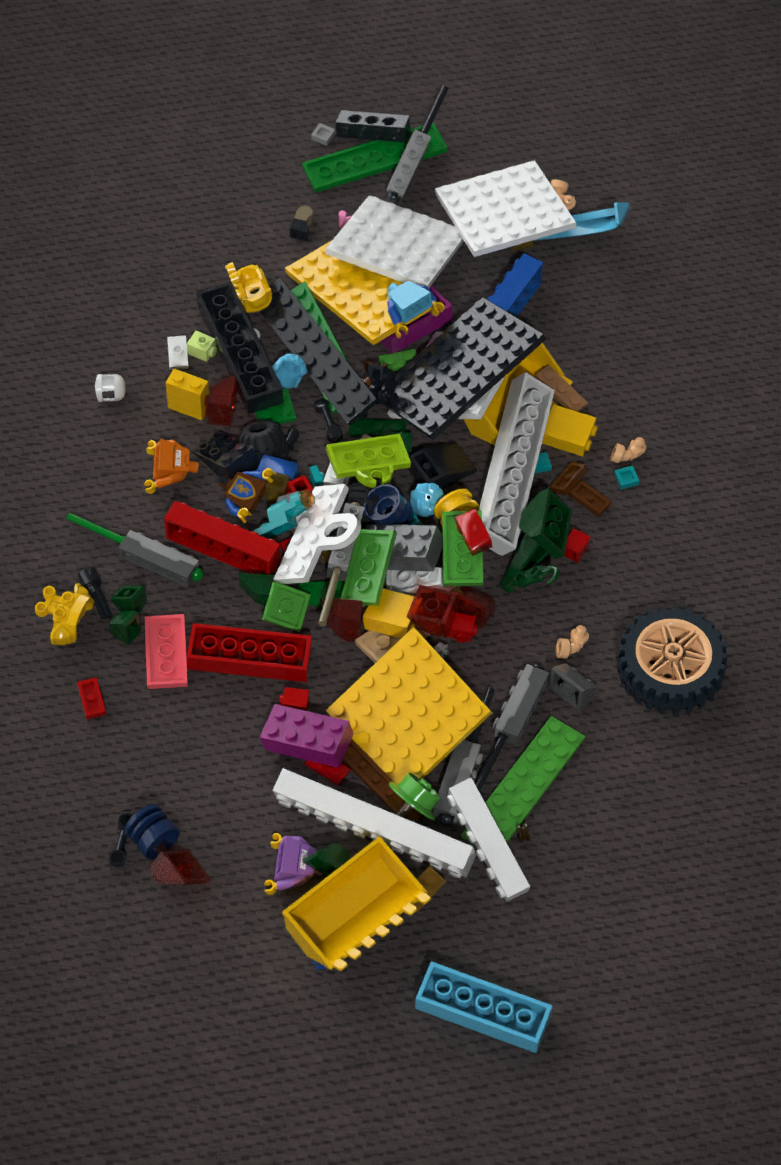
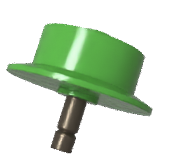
(416, 794)

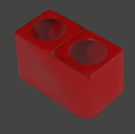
(473, 532)

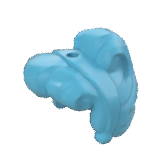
(289, 370)
(418, 498)

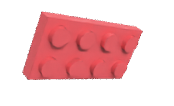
(166, 651)

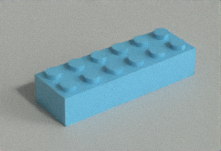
(483, 1007)

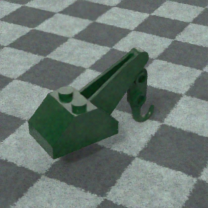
(546, 532)

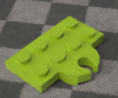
(369, 458)

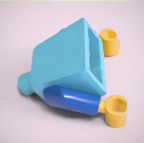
(408, 302)

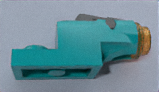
(284, 513)

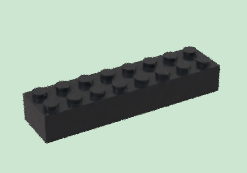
(239, 347)

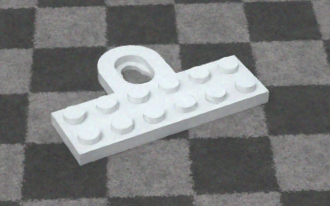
(313, 532)

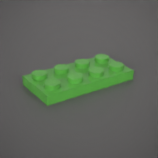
(458, 564)
(369, 566)

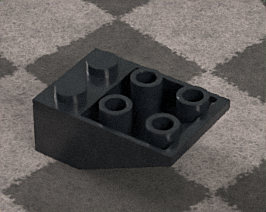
(226, 455)
(441, 465)

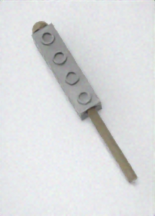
(339, 562)

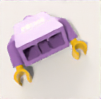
(289, 867)

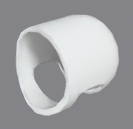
(110, 382)

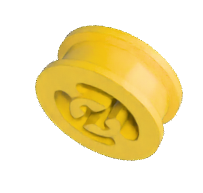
(455, 501)

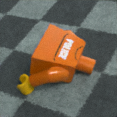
(170, 464)

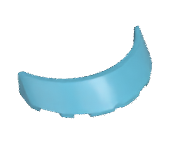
(596, 221)

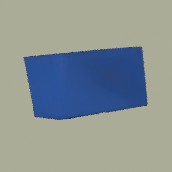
(279, 465)

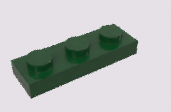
(376, 427)

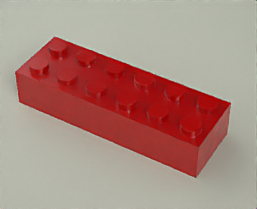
(221, 540)
(249, 652)

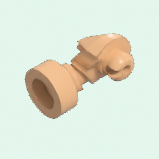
(560, 188)
(635, 449)
(578, 639)

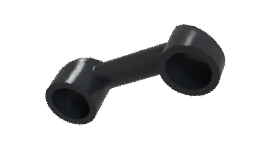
(334, 432)
(117, 856)

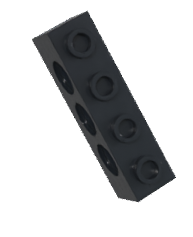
(373, 126)

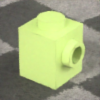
(201, 346)

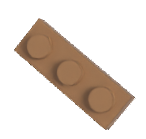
(563, 391)

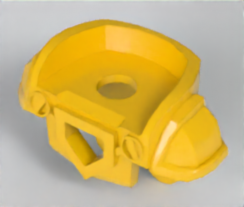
(247, 280)
(66, 612)

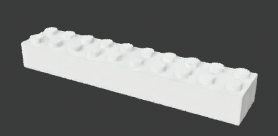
(514, 460)
(374, 822)

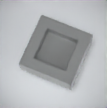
(323, 134)

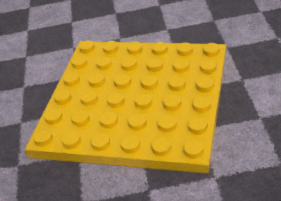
(410, 709)

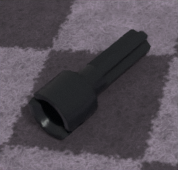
(92, 584)

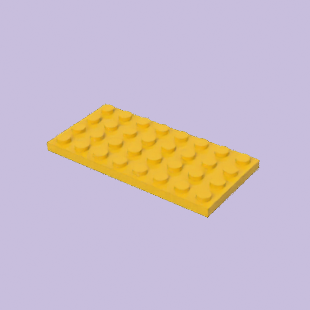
(349, 292)

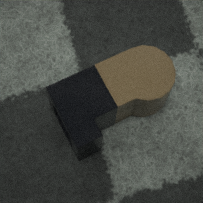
(299, 227)

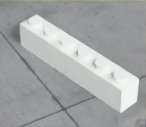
(488, 840)

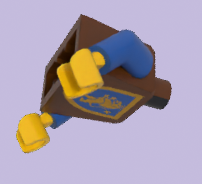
(245, 491)

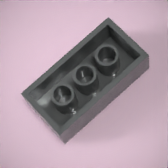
(414, 547)

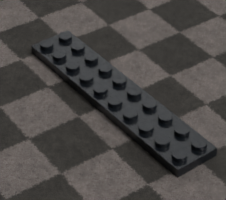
(321, 357)

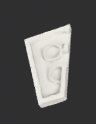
(409, 581)

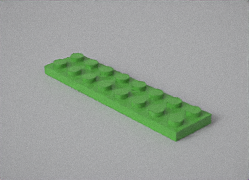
(531, 776)

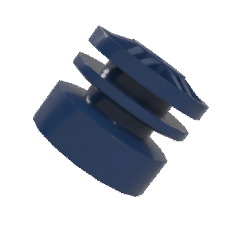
(390, 508)
(149, 829)

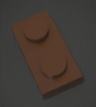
(569, 478)
(590, 498)

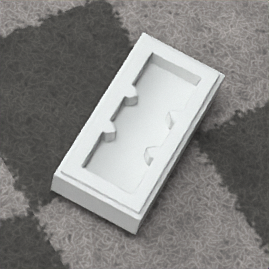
(177, 352)

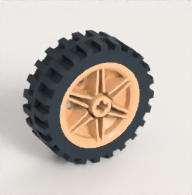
(665, 682)

